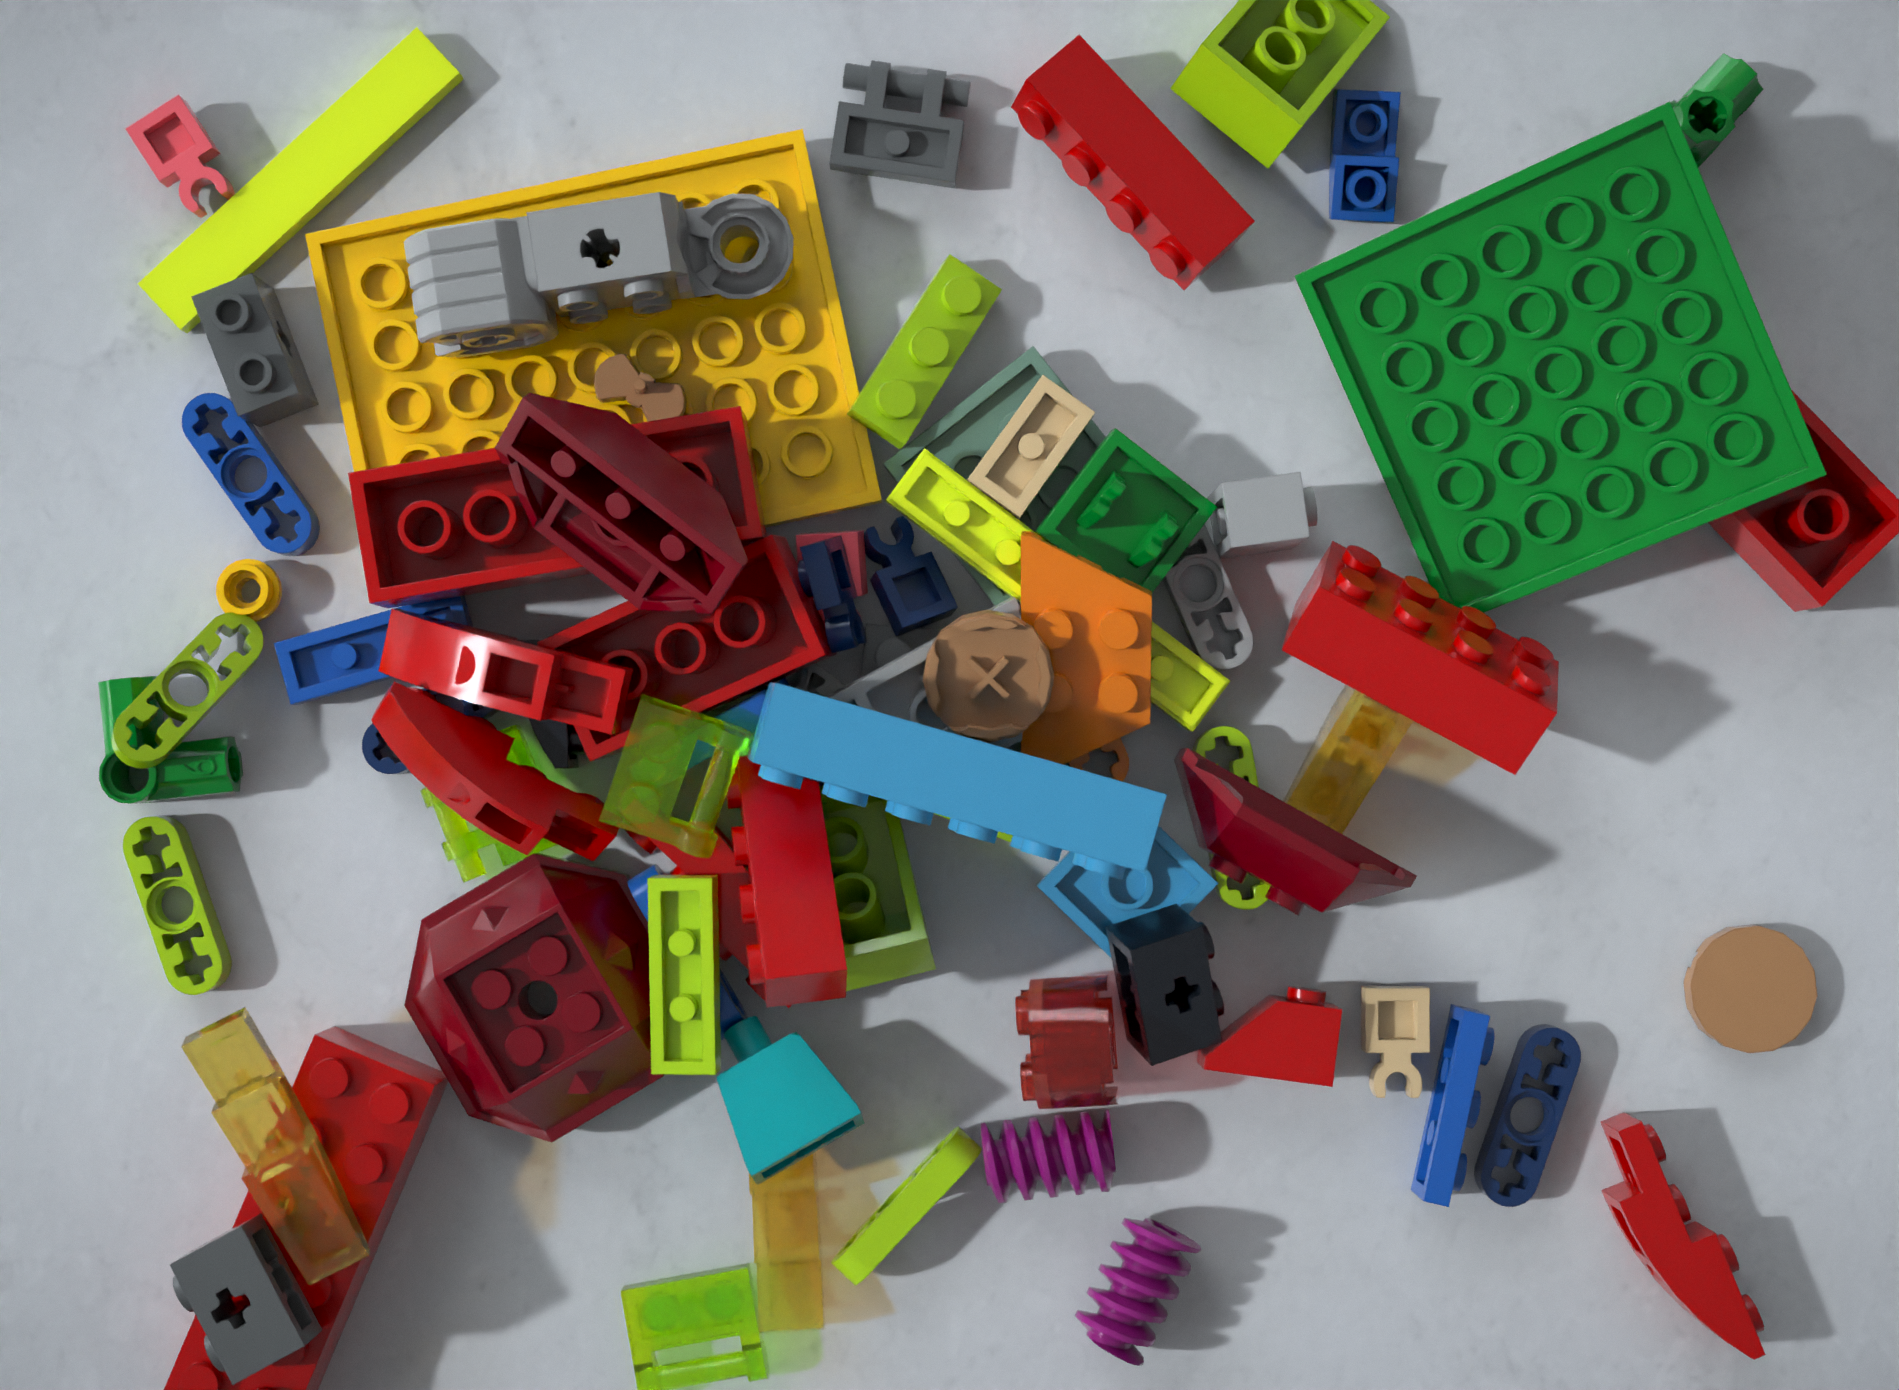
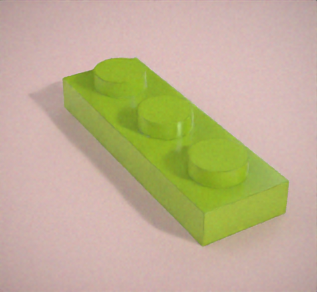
(924, 351)
(684, 974)

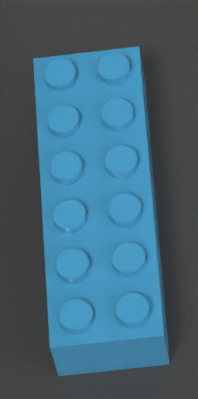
(956, 777)

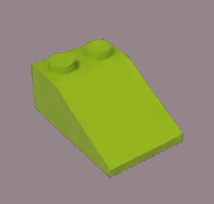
(1275, 66)
(875, 894)

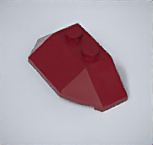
(621, 505)
(1279, 844)

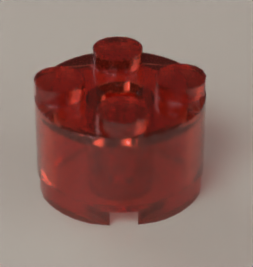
(1069, 1042)

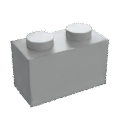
(1261, 515)

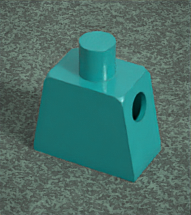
(781, 1100)

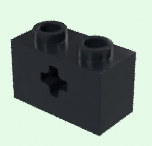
(1166, 983)

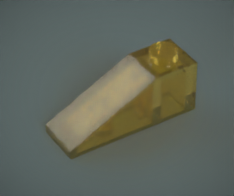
(1346, 758)

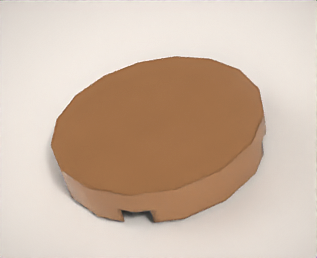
(988, 675)
(1750, 988)

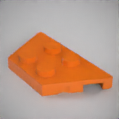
(1097, 647)

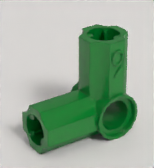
(1715, 103)
(189, 771)

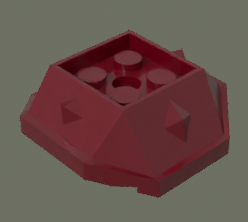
(473, 1010)

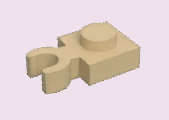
(1395, 1025)

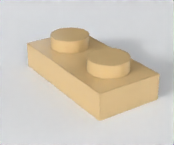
(1031, 446)

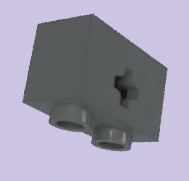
(255, 350)
(249, 1264)

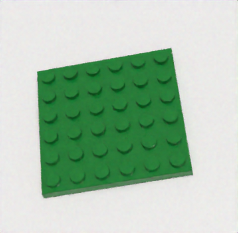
(1561, 367)

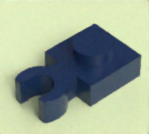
(828, 579)
(907, 586)

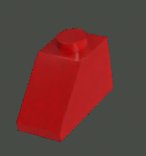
(1281, 1040)

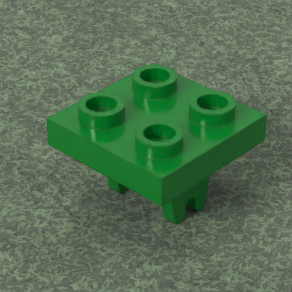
(1127, 513)

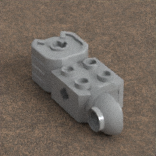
(505, 279)

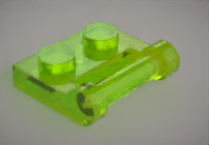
(654, 770)
(689, 1312)

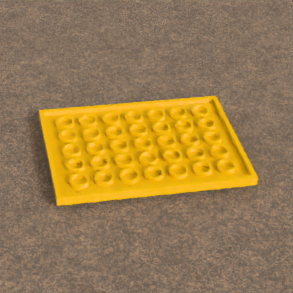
(770, 354)

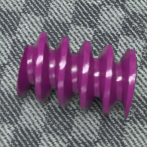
(1049, 1156)
(1135, 1288)

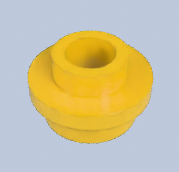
(232, 581)

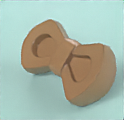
(620, 380)

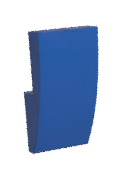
(1363, 155)

